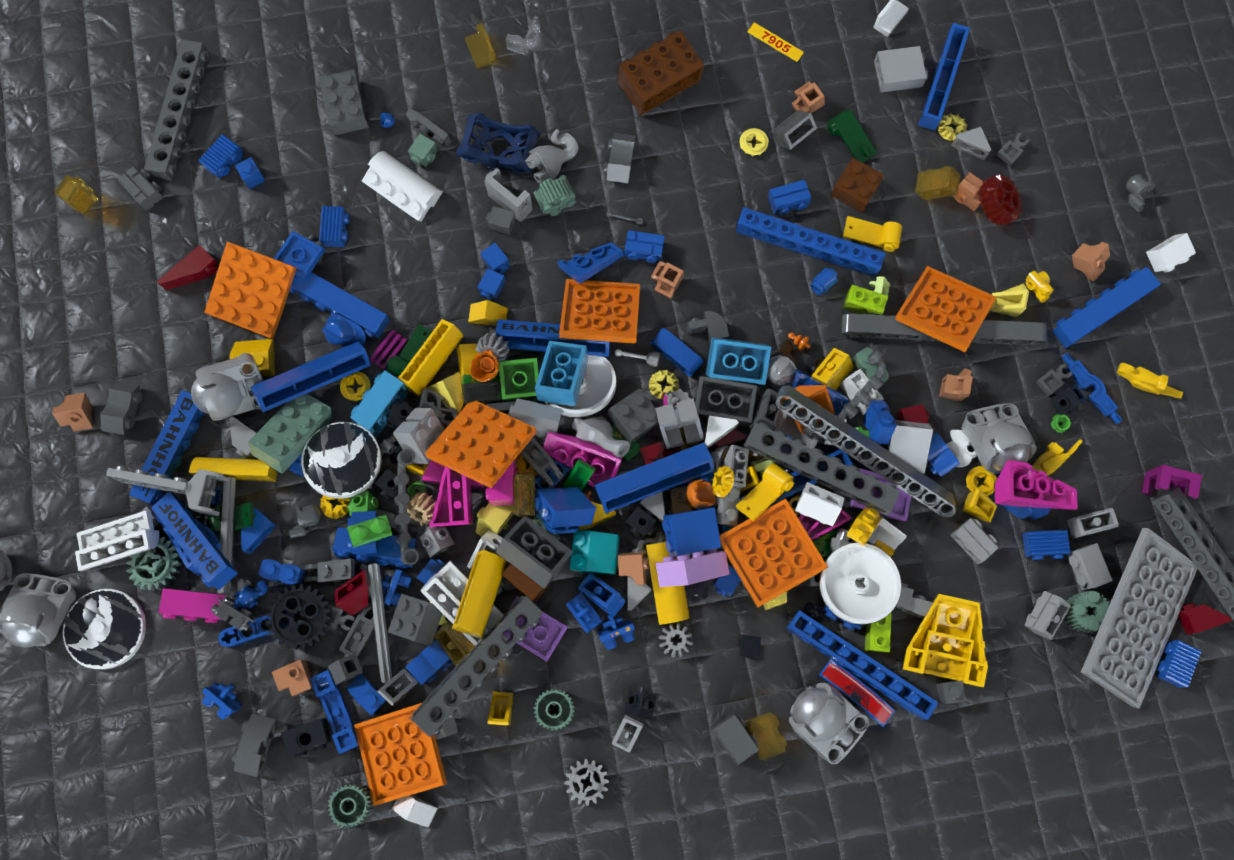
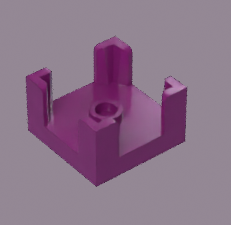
(1174, 477)

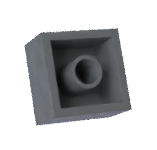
(633, 416)
(415, 620)
(735, 739)

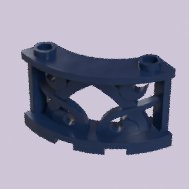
(474, 154)

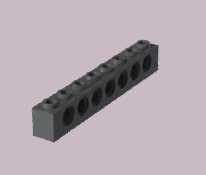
(169, 116)
(846, 487)
(1199, 545)
(422, 715)

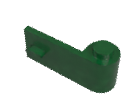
(852, 134)
(398, 363)
(243, 517)

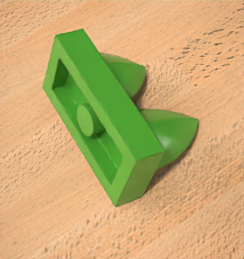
(369, 531)

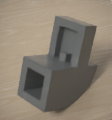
(712, 324)

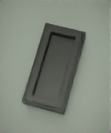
(482, 392)

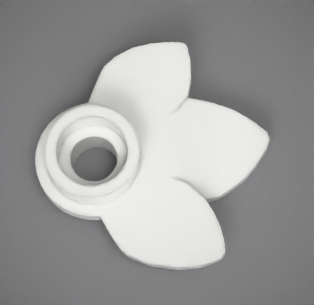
(959, 447)

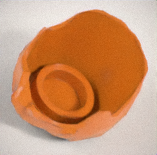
(484, 366)
(700, 494)

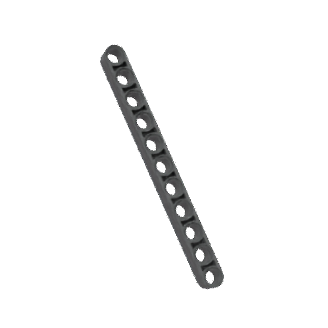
(989, 332)
(873, 459)

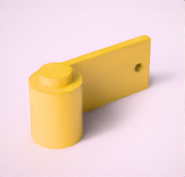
(883, 236)
(773, 485)

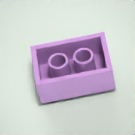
(692, 568)

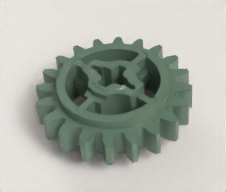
(162, 568)

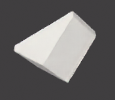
(718, 428)
(415, 810)

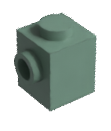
(422, 151)

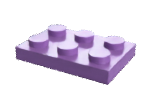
(901, 507)
(543, 637)

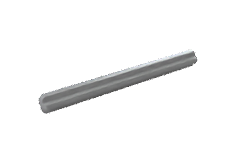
(227, 524)
(380, 622)

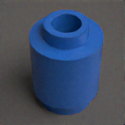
(824, 281)

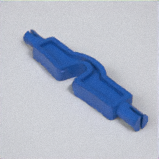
(1098, 396)

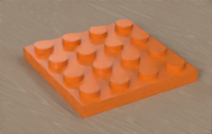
(250, 290)
(946, 308)
(600, 311)
(481, 443)
(772, 553)
(398, 756)

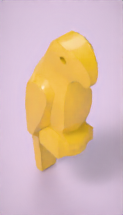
(1147, 380)
(1053, 457)

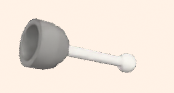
(652, 358)

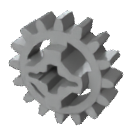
(577, 778)

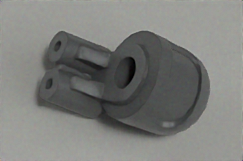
(1138, 188)
(306, 516)

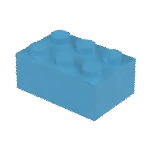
(738, 360)
(561, 373)
(376, 403)

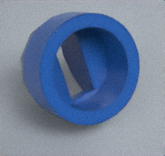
(387, 120)

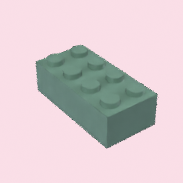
(288, 431)

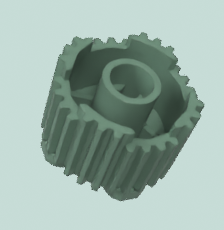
(555, 195)
(1078, 616)
(553, 698)
(339, 808)

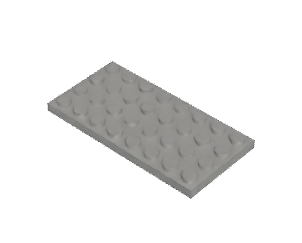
(1140, 618)

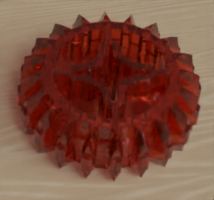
(1000, 200)

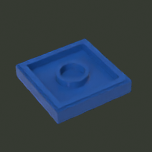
(300, 253)

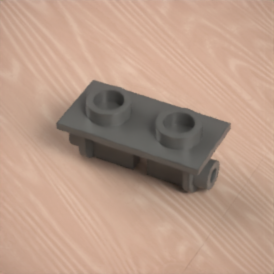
(239, 616)

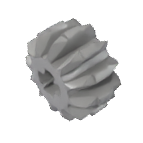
(493, 343)
(679, 646)

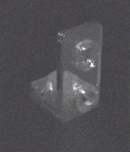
(520, 45)

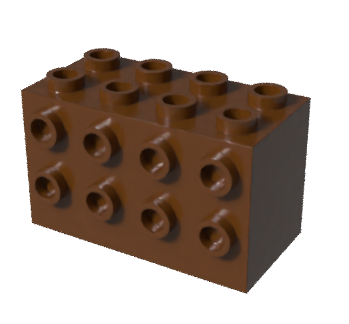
(660, 72)

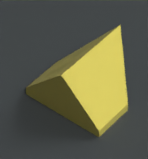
(1011, 301)
(451, 390)

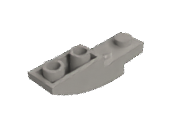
(737, 460)
(915, 606)

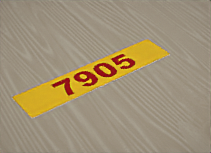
(775, 42)

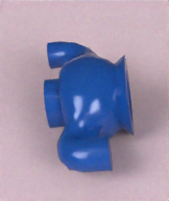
(248, 596)

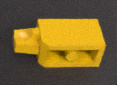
(864, 525)

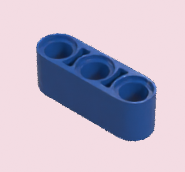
(676, 352)

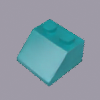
(594, 552)

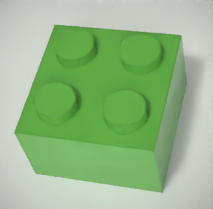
(518, 379)

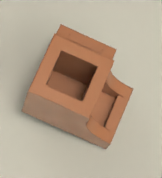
(808, 98)
(969, 191)
(1091, 259)
(667, 278)
(957, 386)
(75, 411)
(634, 565)
(294, 676)

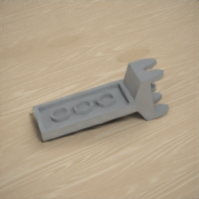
(198, 489)

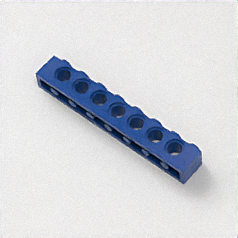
(810, 242)
(862, 665)

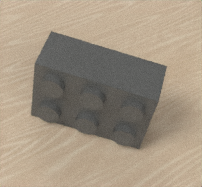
(343, 102)
(725, 400)
(534, 551)

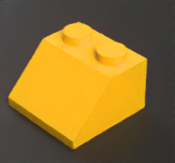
(262, 352)

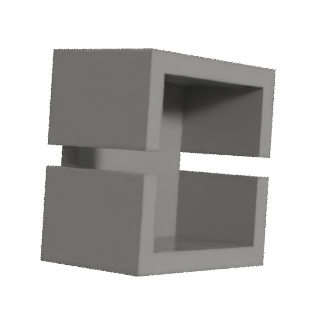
(677, 416)
(419, 433)

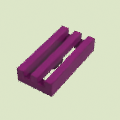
(383, 345)

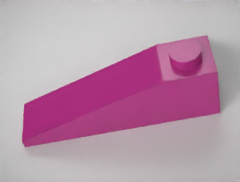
(569, 449)
(1027, 487)

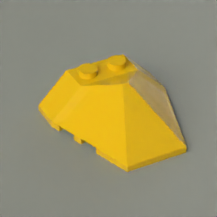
(950, 642)

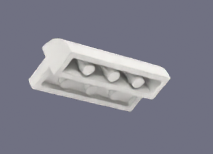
(401, 185)
(116, 540)
(446, 592)

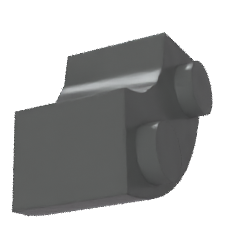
(620, 157)
(433, 400)
(121, 407)
(254, 745)

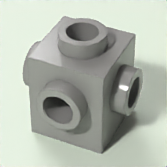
(436, 540)

